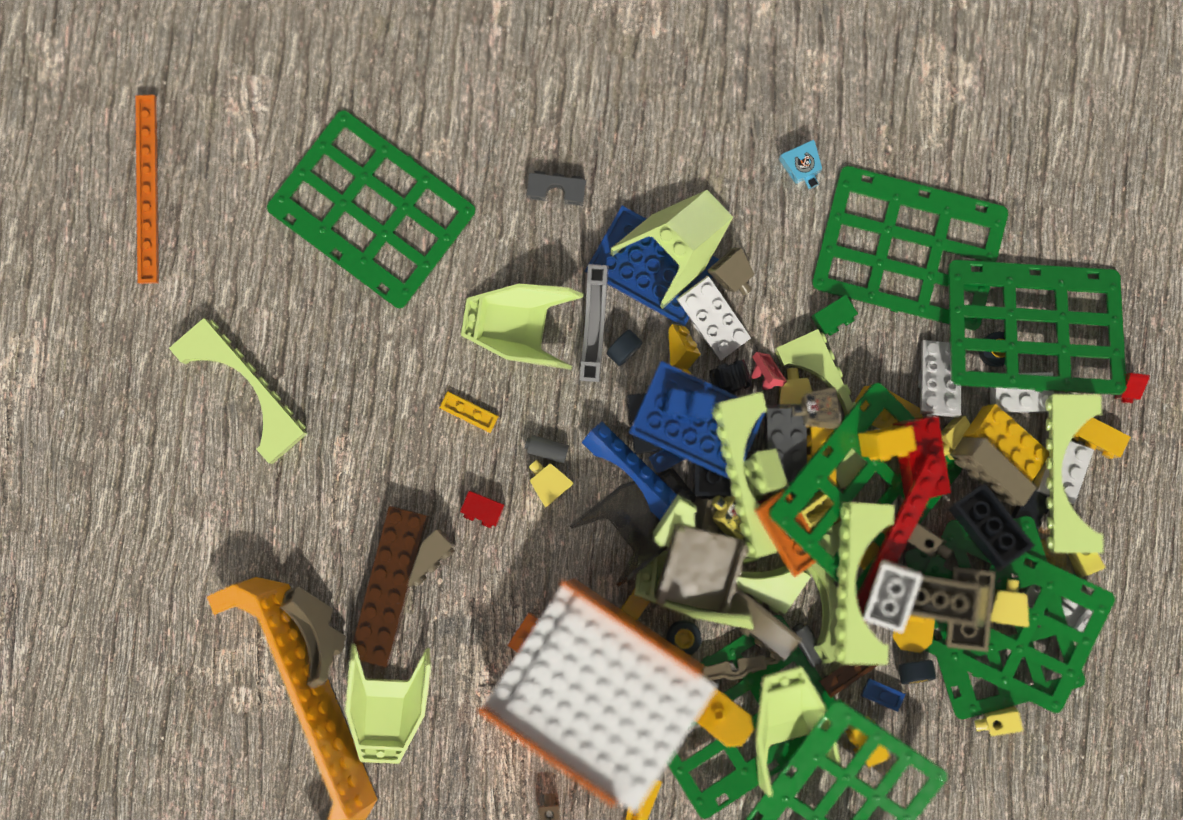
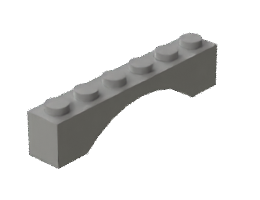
(594, 323)

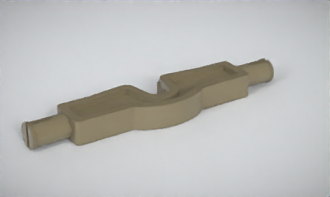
(745, 665)

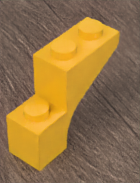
(682, 348)

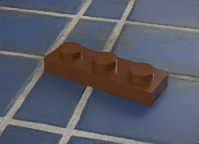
(843, 677)

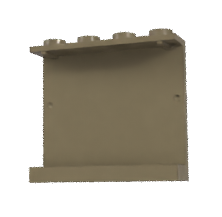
(701, 569)

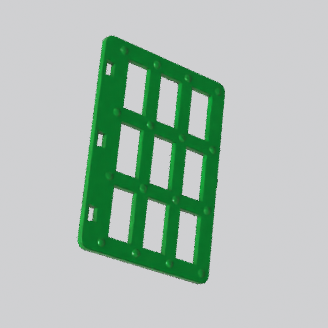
(905, 193)
(353, 260)
(1050, 278)
(820, 467)
(1052, 581)
(966, 704)
(813, 754)
(745, 775)

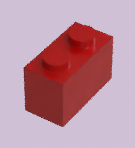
(482, 508)

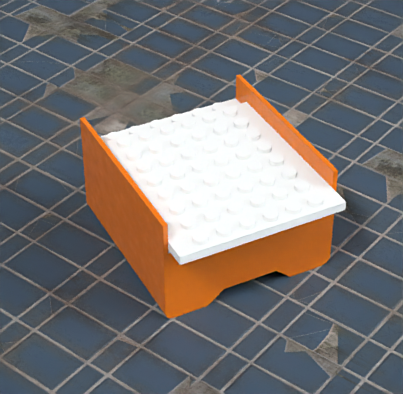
(598, 694)

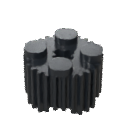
(731, 376)

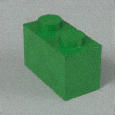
(834, 315)

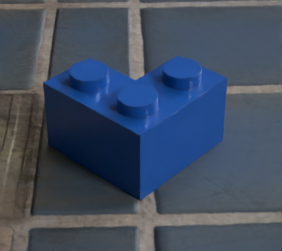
(692, 406)

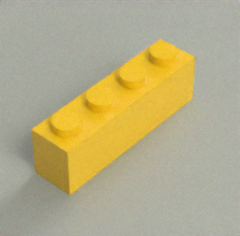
(1102, 437)

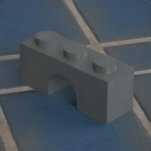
(540, 184)

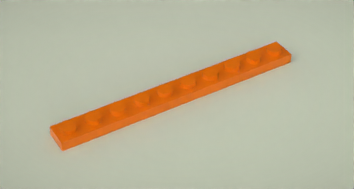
(147, 189)

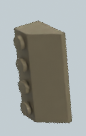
(767, 629)

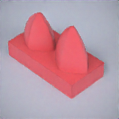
(766, 366)

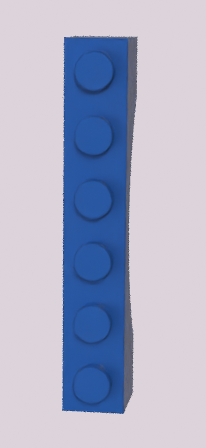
(607, 445)

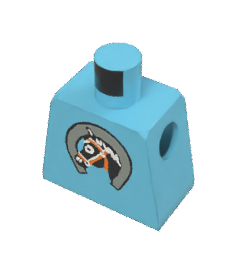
(802, 164)

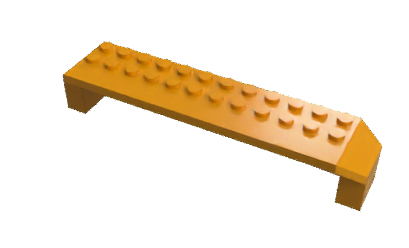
(315, 706)

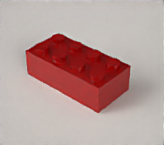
(927, 440)

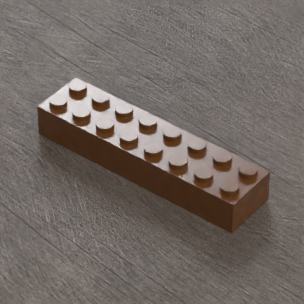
(388, 585)

